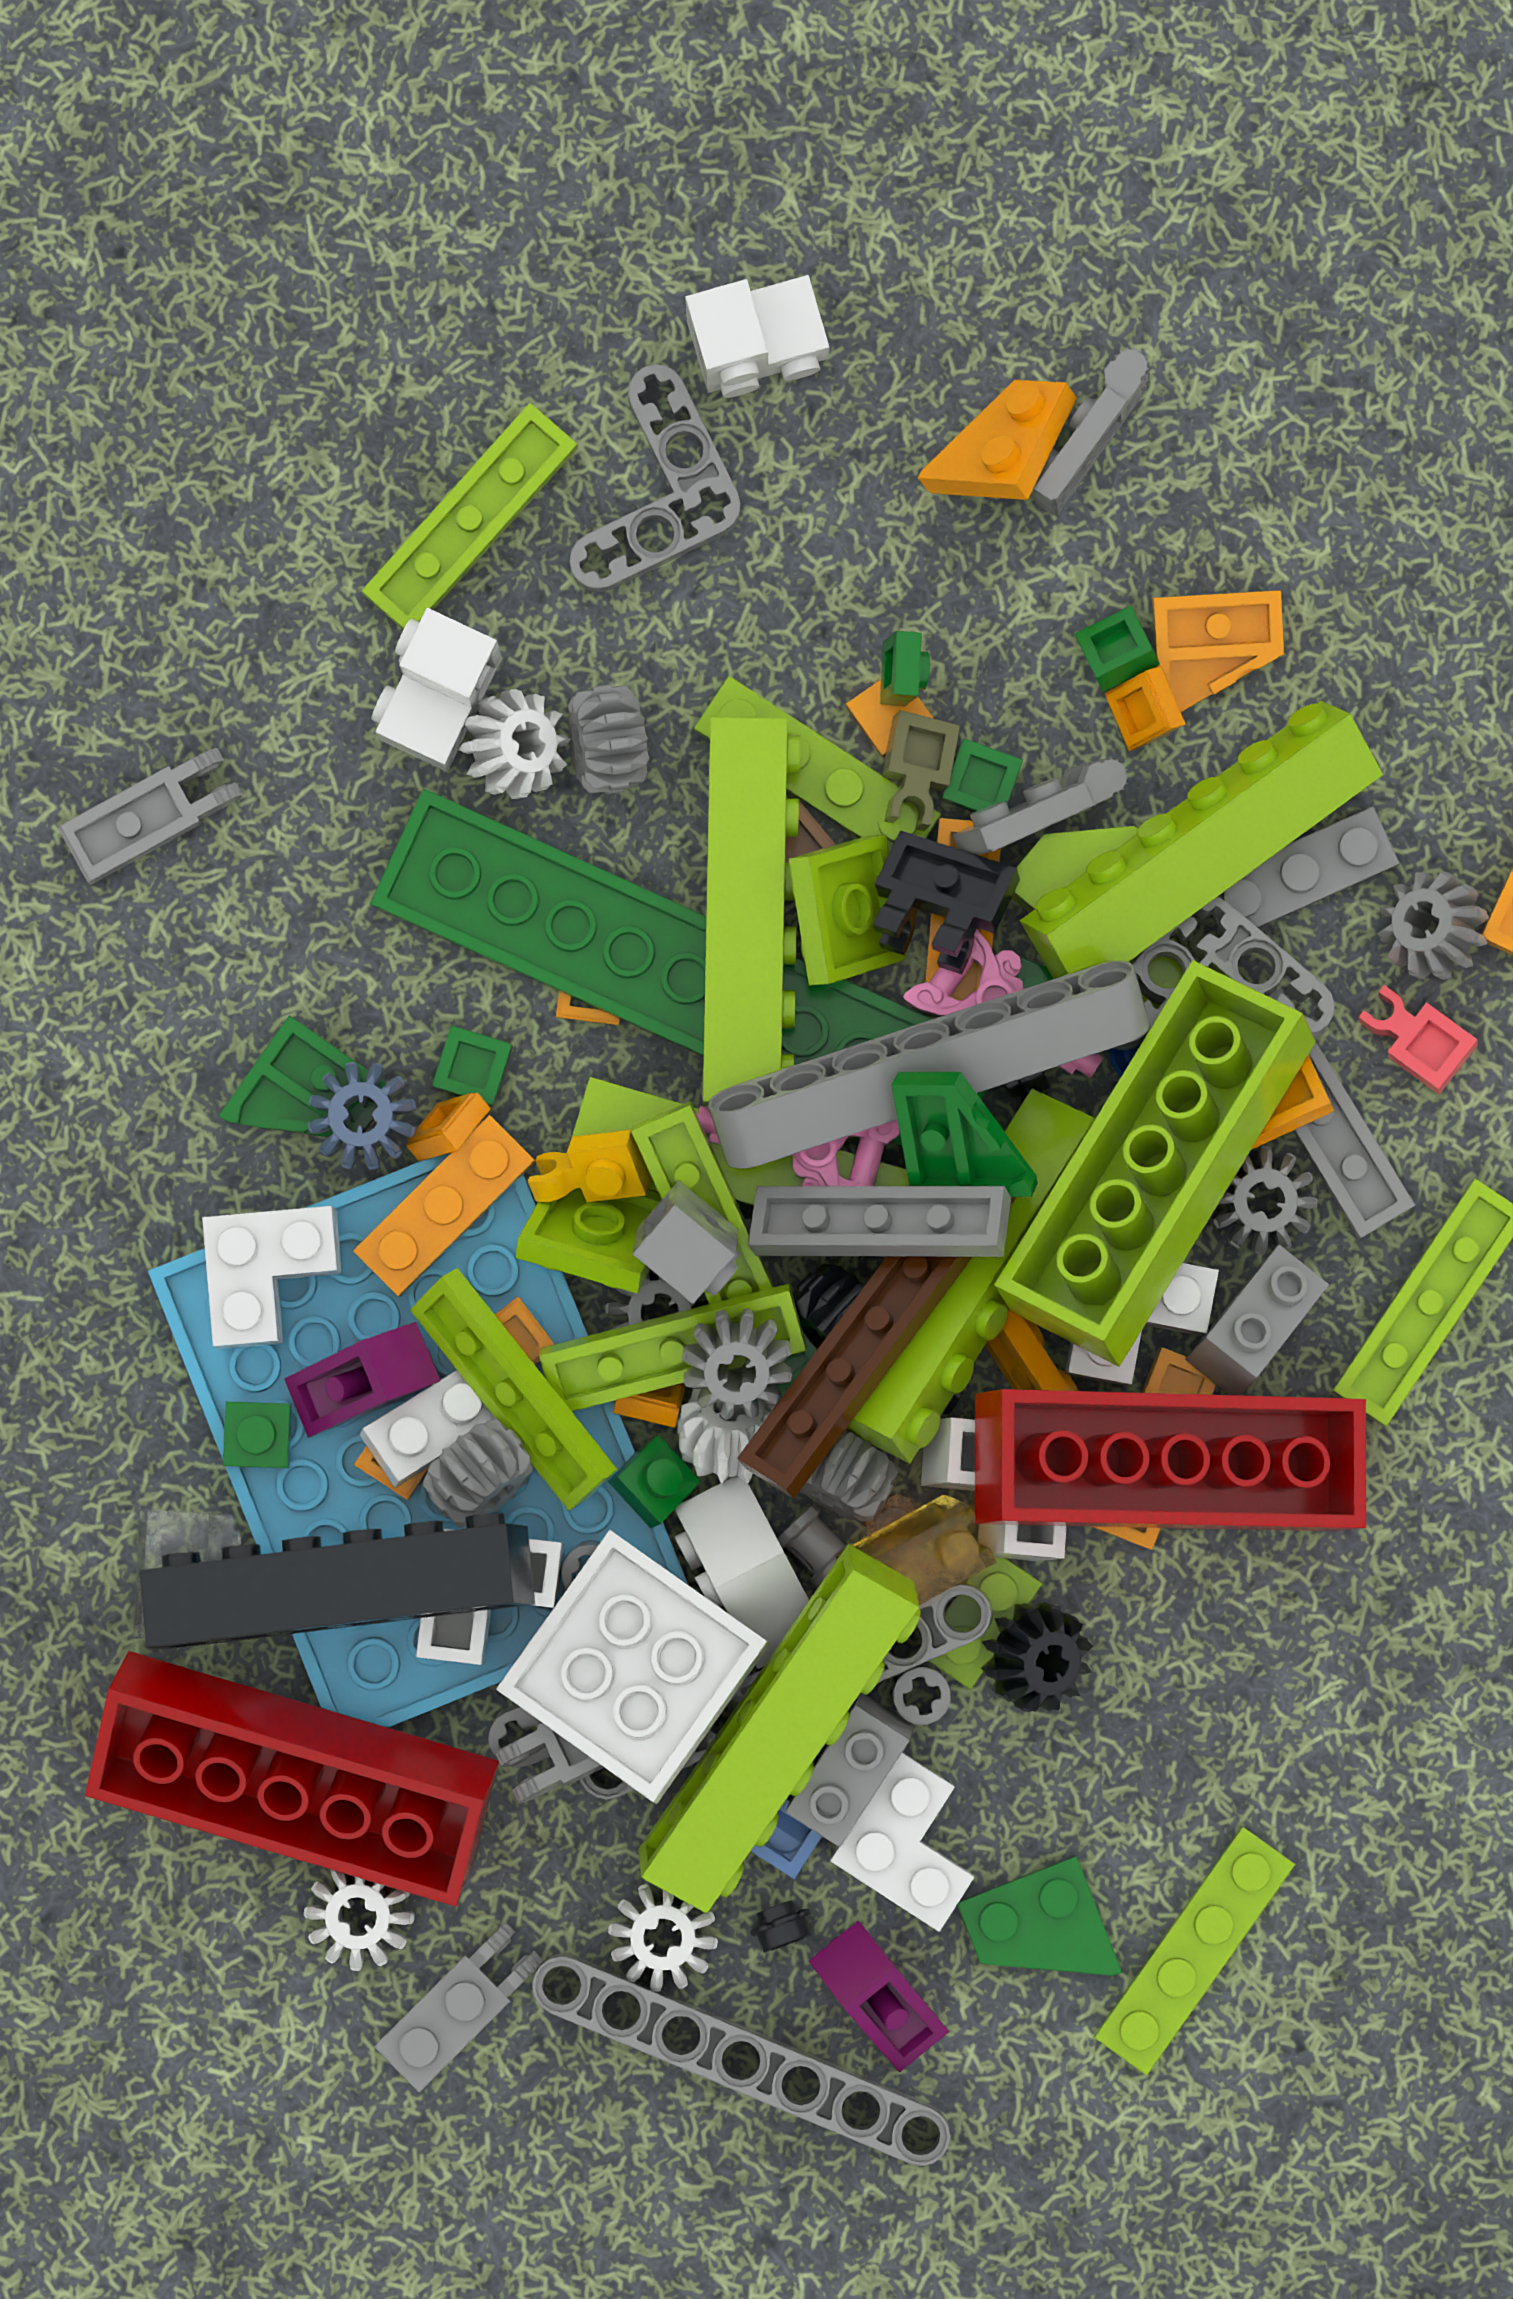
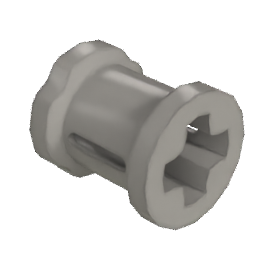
(812, 1544)
(937, 1705)

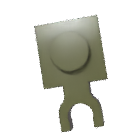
(920, 758)

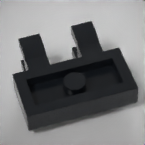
(945, 882)

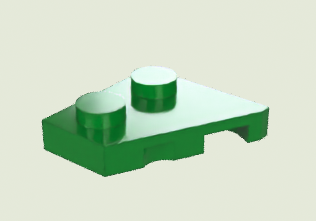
(285, 1078)
(954, 1137)
(1041, 1923)

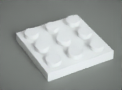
(633, 1666)

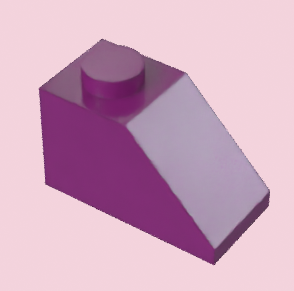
(362, 1379)
(878, 1996)

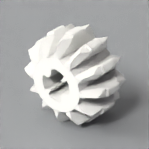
(514, 744)
(716, 1442)
(343, 1929)
(676, 1953)

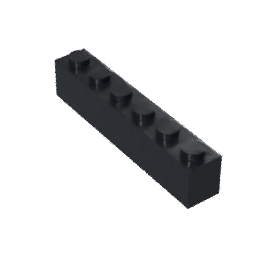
(337, 1585)

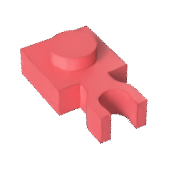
(1425, 1045)

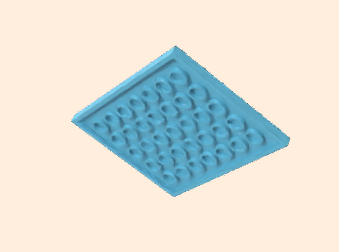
(374, 1667)

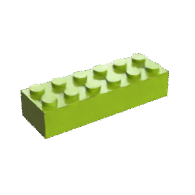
(1155, 1163)

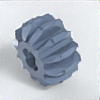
(340, 1117)

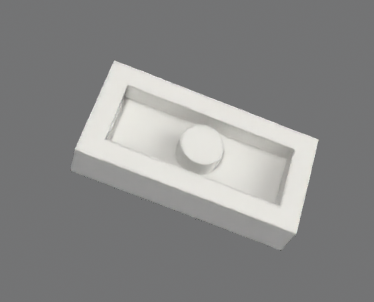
(420, 1428)

